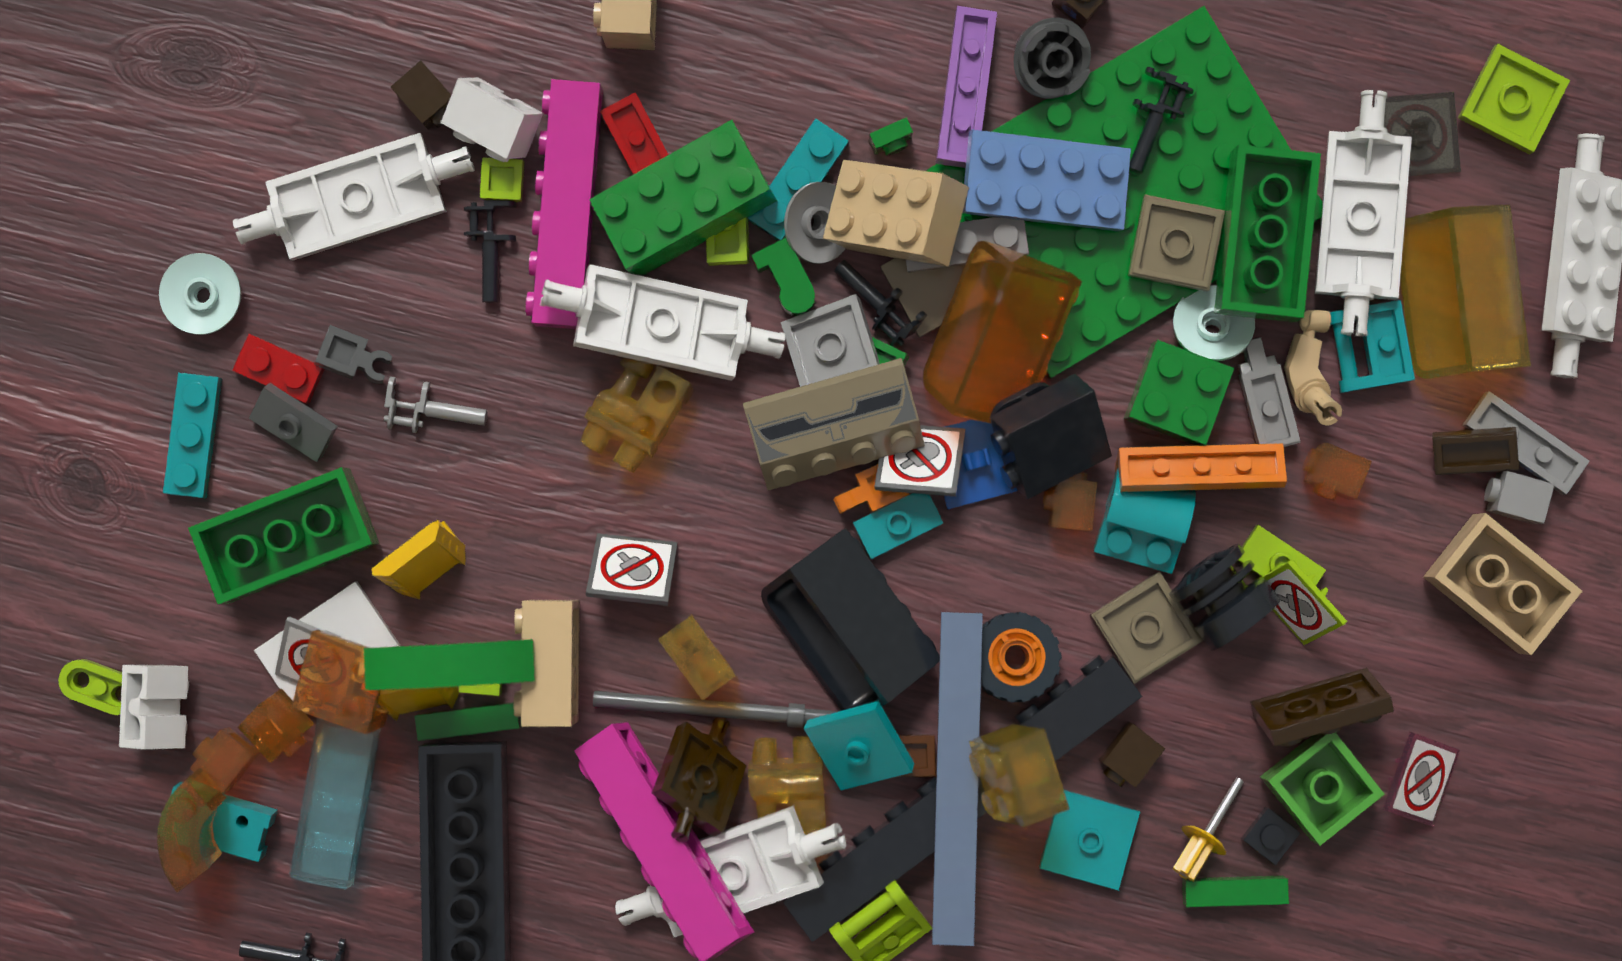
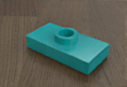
(897, 523)

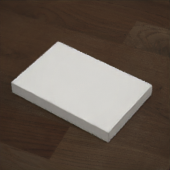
(345, 614)

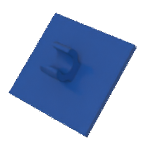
(980, 467)

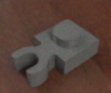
(345, 353)

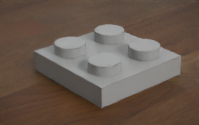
(830, 341)

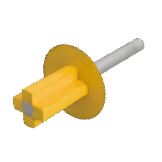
(1202, 841)

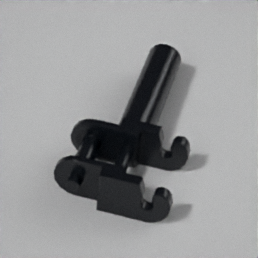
(1155, 116)
(489, 246)
(883, 306)
(276, 953)

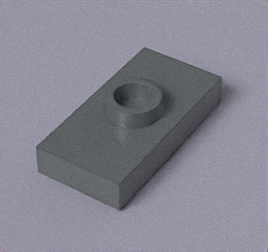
(293, 422)

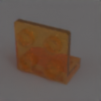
(334, 685)

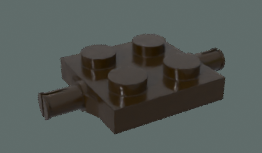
(699, 779)

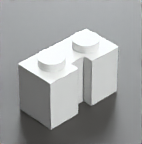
(490, 118)
(152, 706)

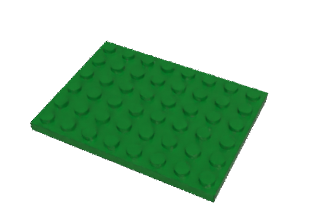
(1184, 166)

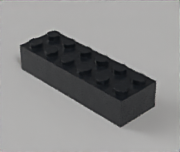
(464, 851)

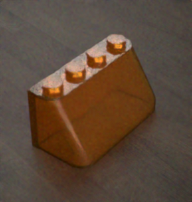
(997, 330)

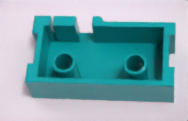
(238, 835)

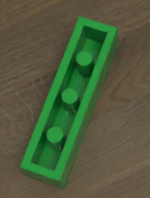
(466, 721)
(1235, 891)

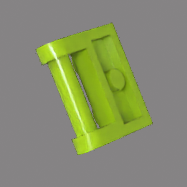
(886, 936)

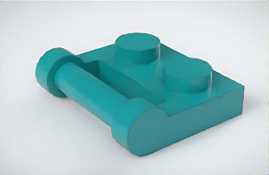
(1385, 349)

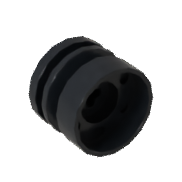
(1224, 596)

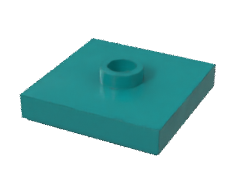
(859, 745)
(1090, 840)

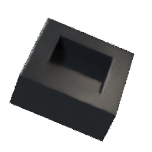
(1270, 835)

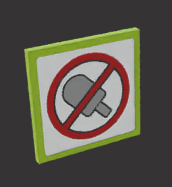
(1302, 604)

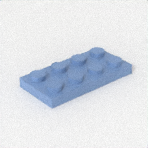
(1046, 180)

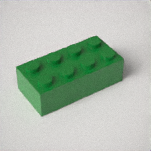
(683, 199)
(1267, 233)
(283, 535)

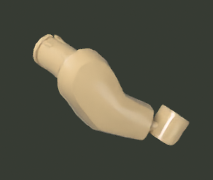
(1301, 369)

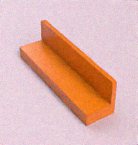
(1201, 467)

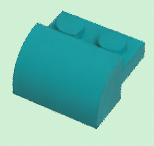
(1145, 526)

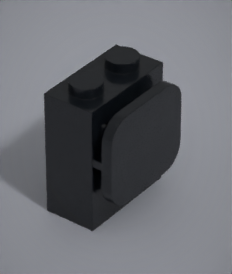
(1048, 434)

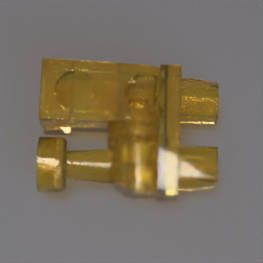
(635, 423)
(697, 657)
(789, 781)

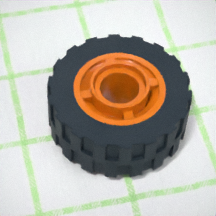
(1040, 654)

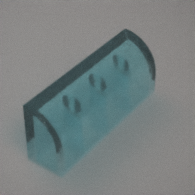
(334, 805)

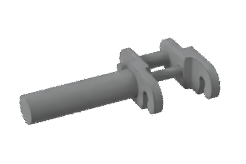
(430, 409)

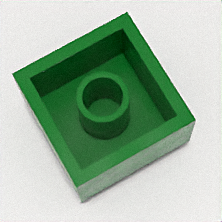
(1178, 393)

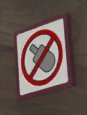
(1421, 779)

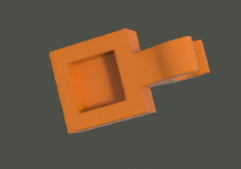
(866, 493)

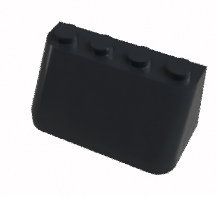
(849, 624)

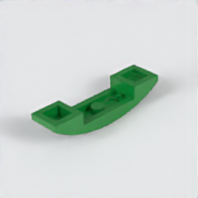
(449, 665)

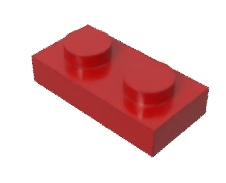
(634, 133)
(282, 368)

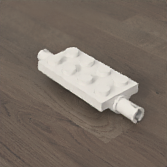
(354, 196)
(1363, 214)
(1583, 257)
(661, 322)
(757, 862)

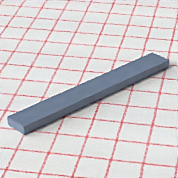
(956, 779)

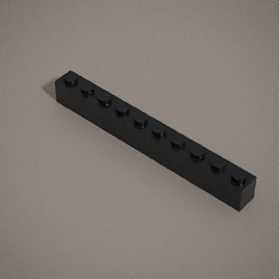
(909, 831)

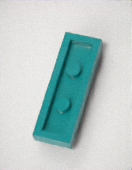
(806, 164)
(192, 435)

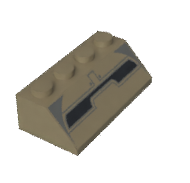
(834, 424)

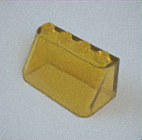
(1463, 292)

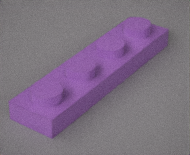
(965, 83)

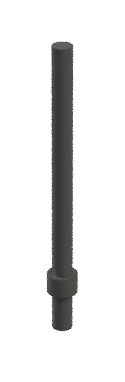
(794, 715)

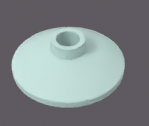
(180, 290)
(1198, 312)

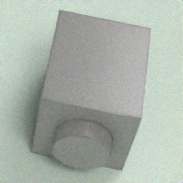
(1518, 497)

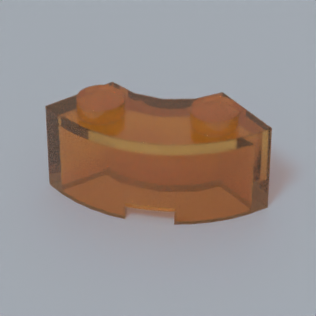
(186, 830)

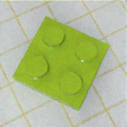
(1513, 99)

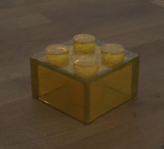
(1018, 775)

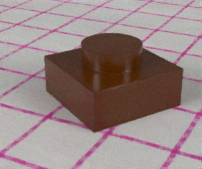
(922, 751)

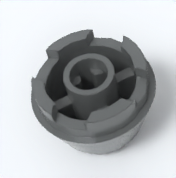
(1052, 58)

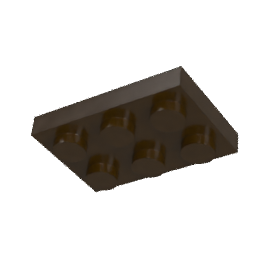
(1322, 707)

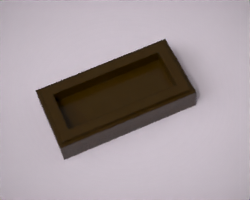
(1475, 451)

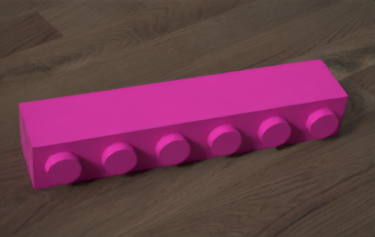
(565, 188)
(678, 870)

